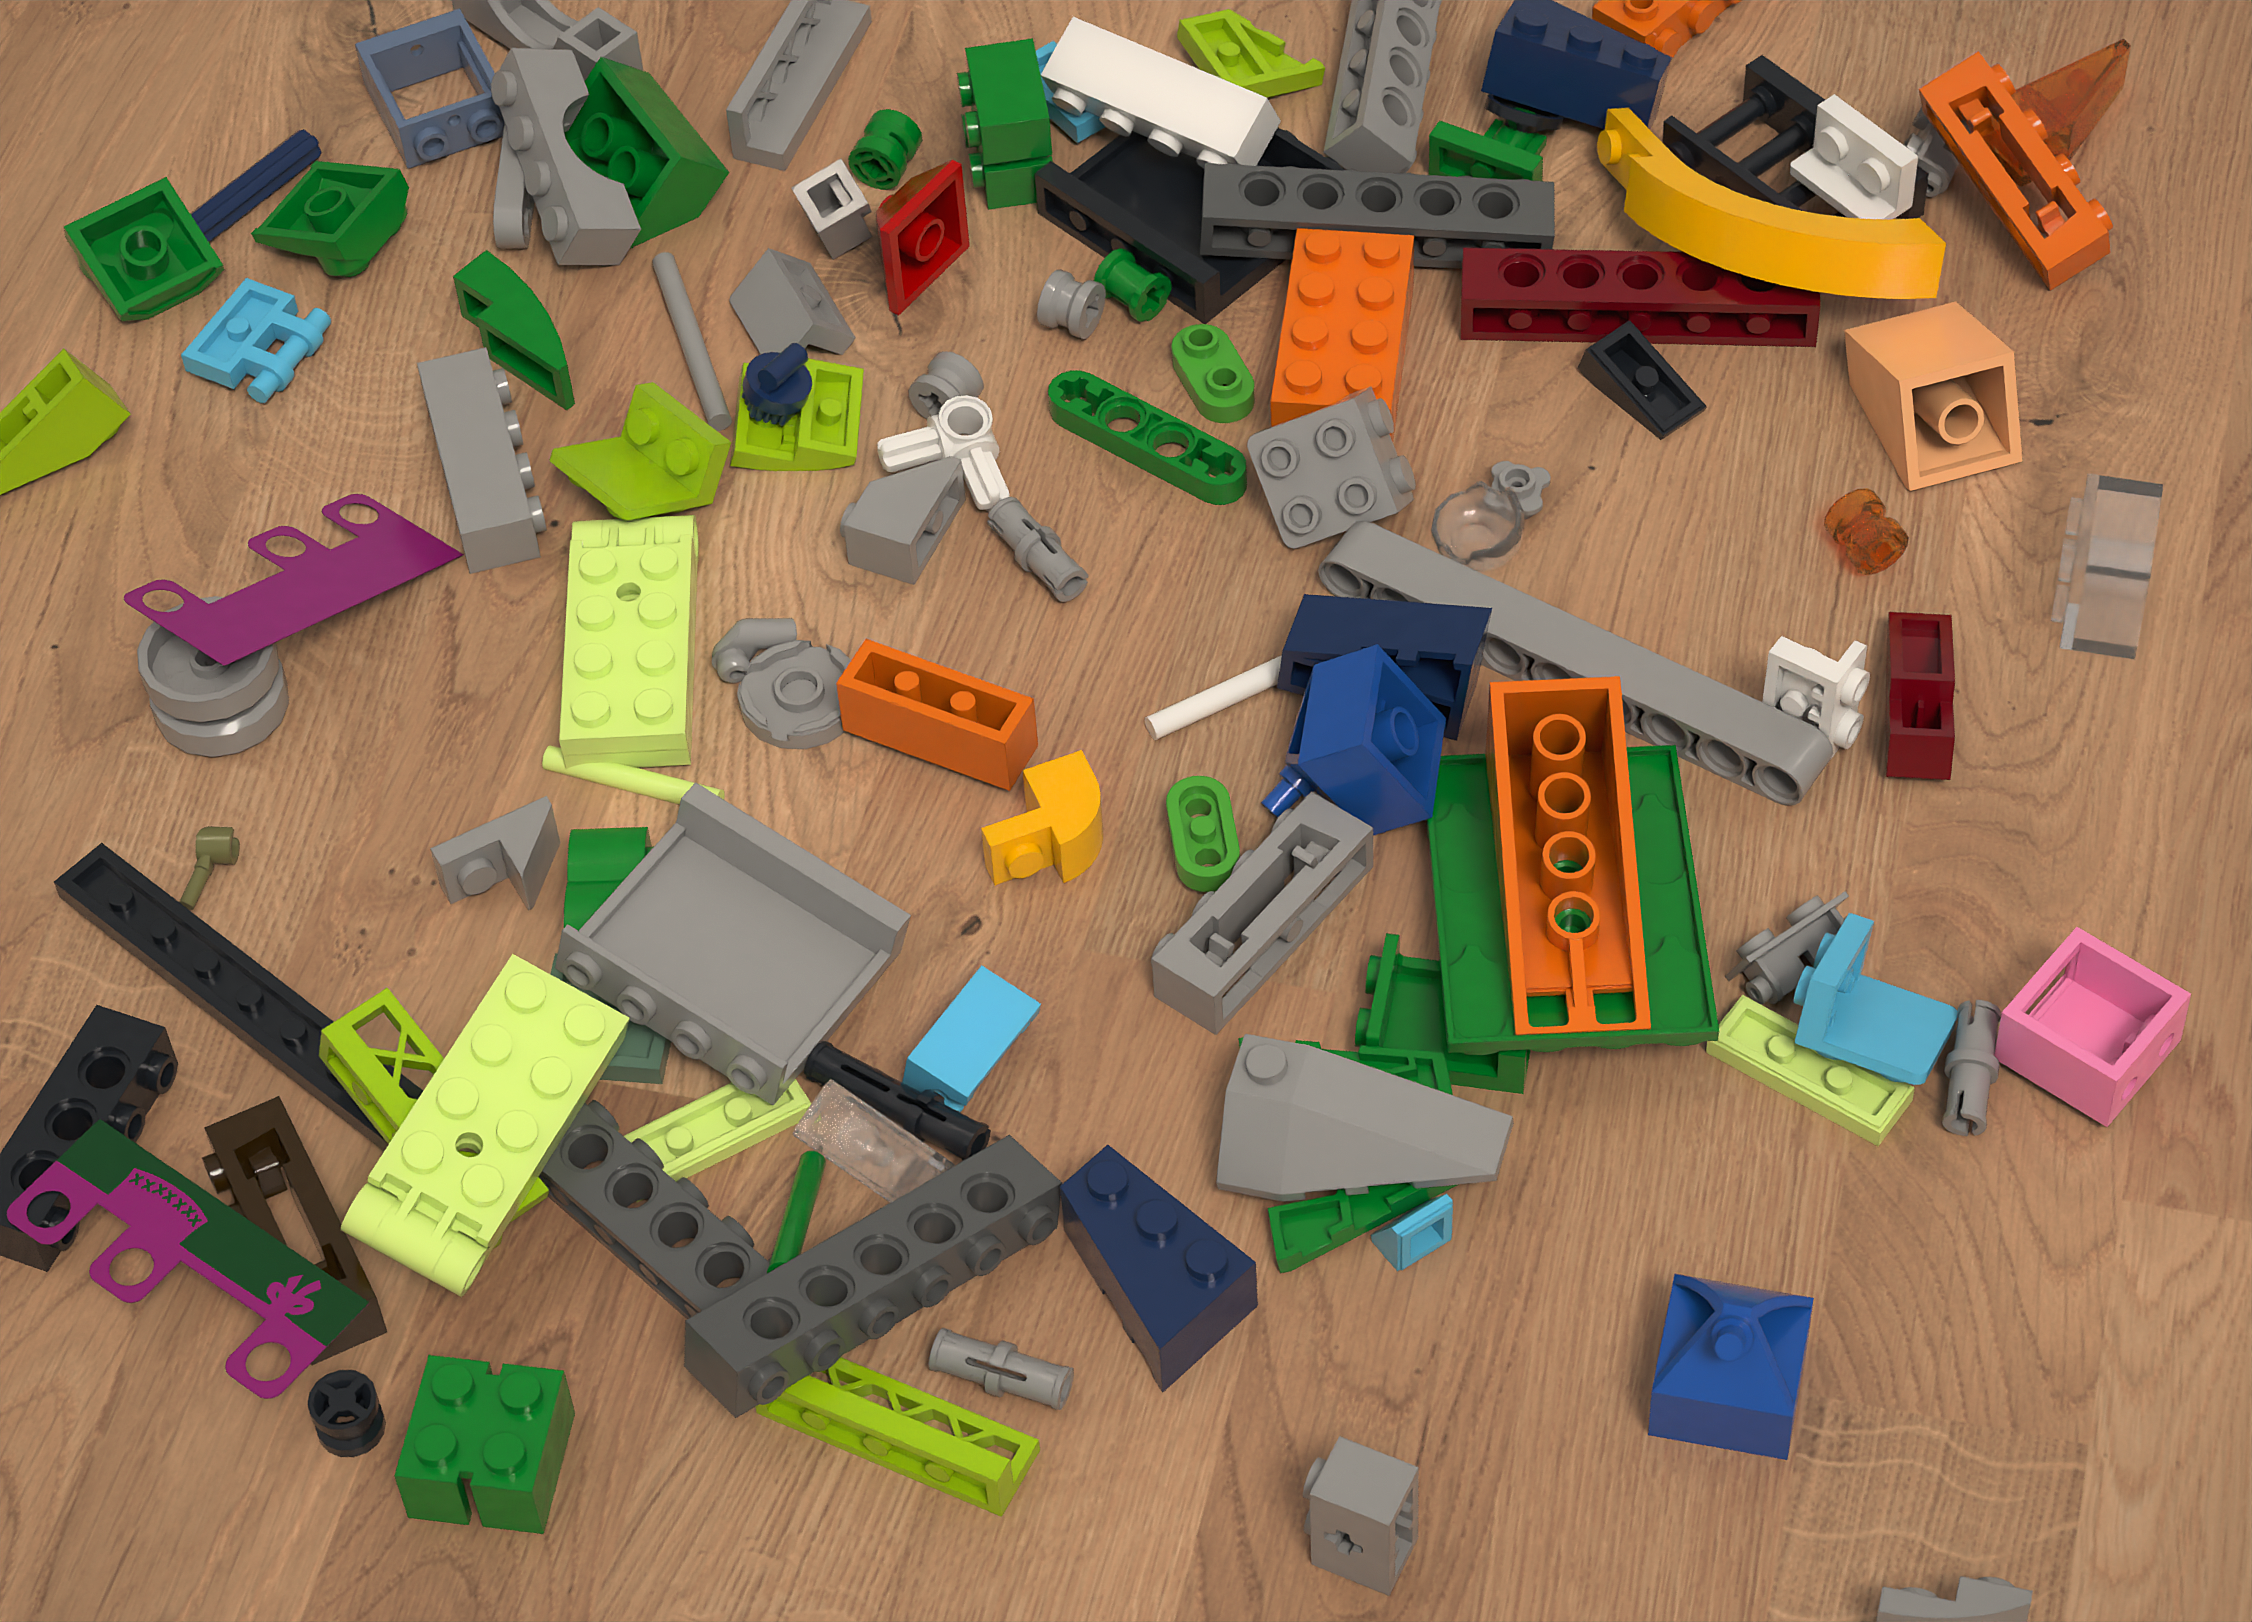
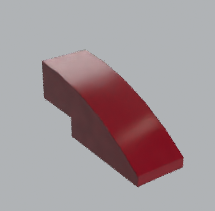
(1919, 696)

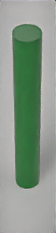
(798, 1209)

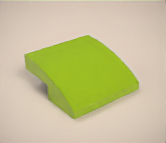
(817, 437)

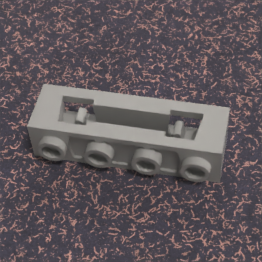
(1273, 921)

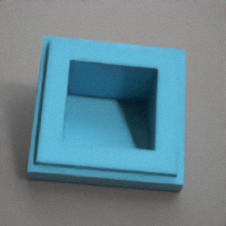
(1416, 1232)

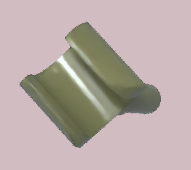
(213, 847)

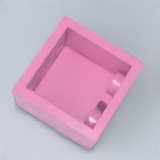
(2094, 1029)

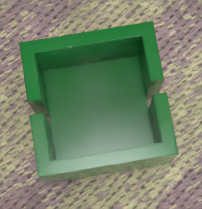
(1005, 121)
(490, 1429)

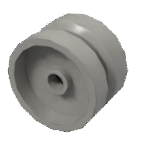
(206, 704)

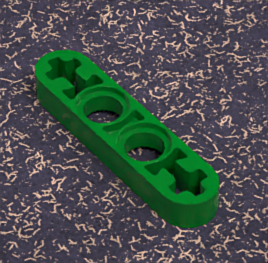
(1153, 430)

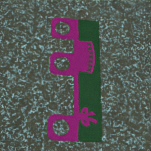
(190, 1226)

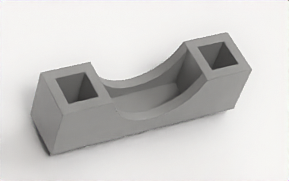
(543, 26)
(580, 210)

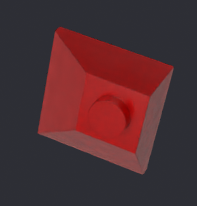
(922, 232)

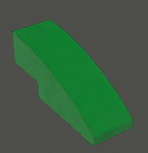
(514, 326)

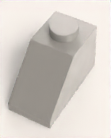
(903, 519)

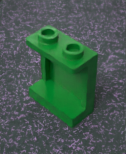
(1410, 1015)

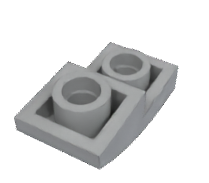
(1976, 1601)

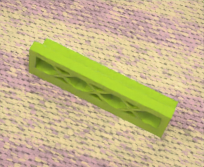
(371, 1085)
(902, 1439)

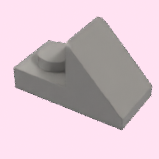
(511, 847)

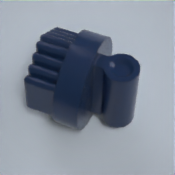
(777, 385)

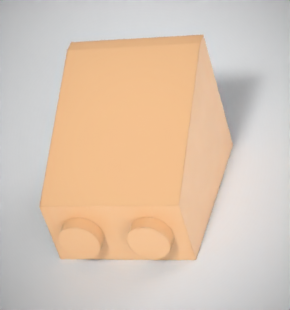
(1937, 393)

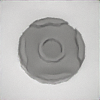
(793, 695)

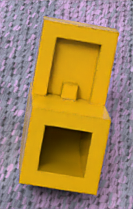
(1058, 829)

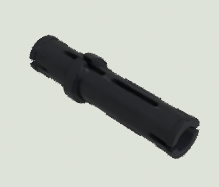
(915, 1111)

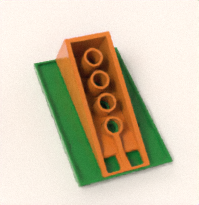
(1566, 881)

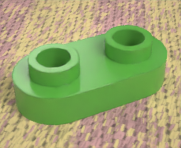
(1207, 362)
(1203, 838)

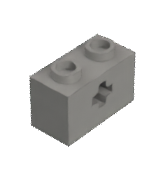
(1362, 1514)

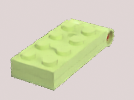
(630, 642)
(506, 1095)

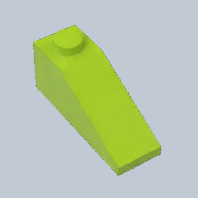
(56, 421)

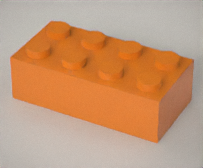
(1343, 320)

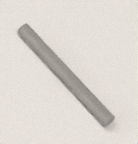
(691, 341)

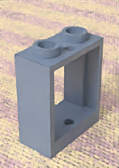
(444, 47)

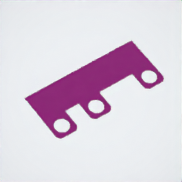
(308, 589)

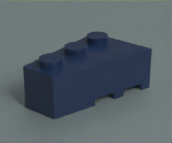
(1573, 65)
(1429, 642)
(1157, 1263)

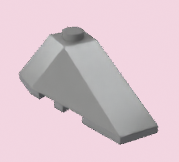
(1330, 1123)

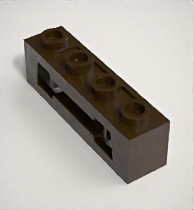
(254, 1149)

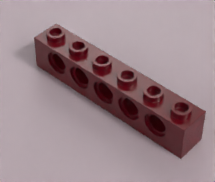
(1594, 292)

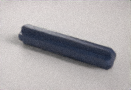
(256, 184)

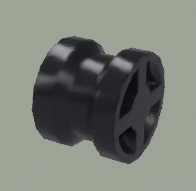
(346, 1395)

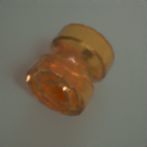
(1862, 526)

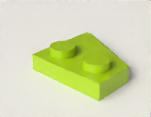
(1244, 55)

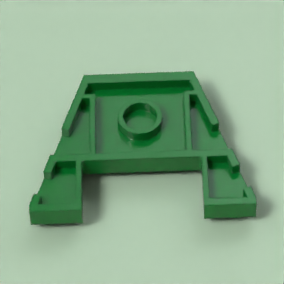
(1321, 1224)

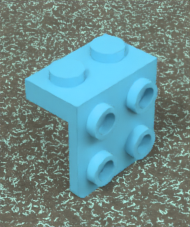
(1865, 1018)

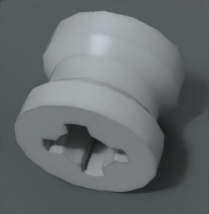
(1071, 304)
(947, 377)

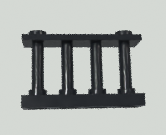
(1787, 108)

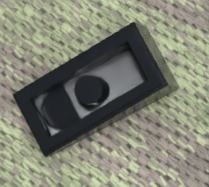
(1640, 381)

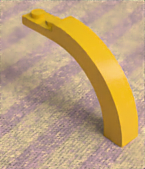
(1763, 238)

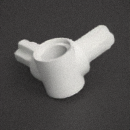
(942, 439)

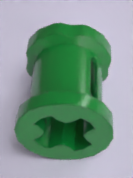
(1133, 285)

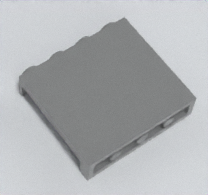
(735, 945)

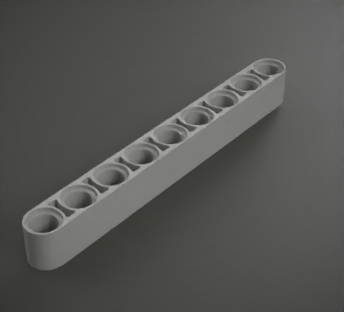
(1537, 641)

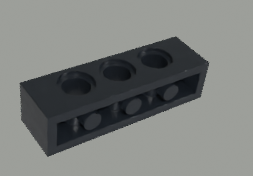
(106, 1074)

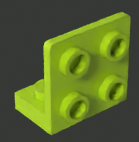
(658, 463)

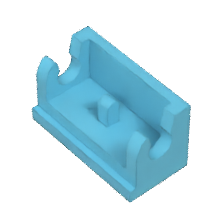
(970, 1038)

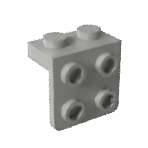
(1332, 469)

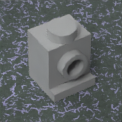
(835, 208)

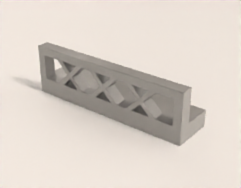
(793, 79)

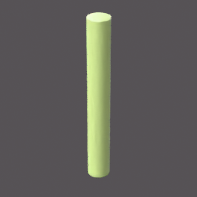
(624, 777)

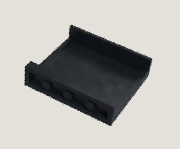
(1153, 208)

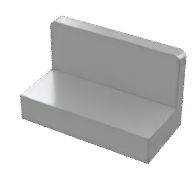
(788, 304)

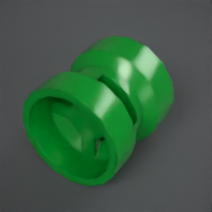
(885, 149)

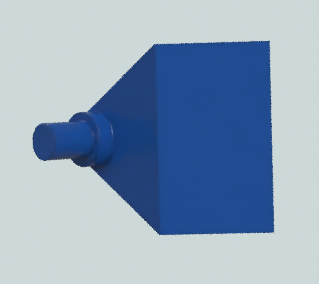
(1364, 743)
(1730, 1366)

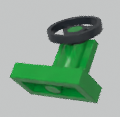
(1504, 152)

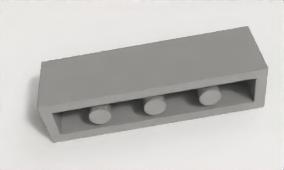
(480, 461)

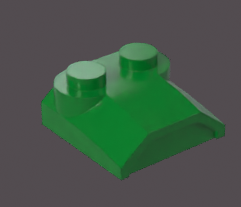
(338, 215)
(144, 252)

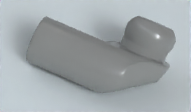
(744, 640)

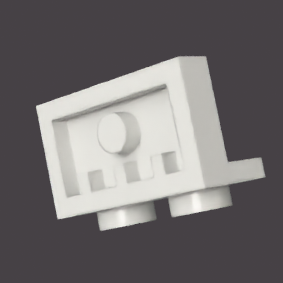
(1856, 165)
(1818, 688)

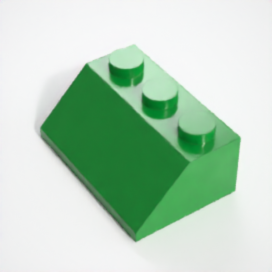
(645, 142)

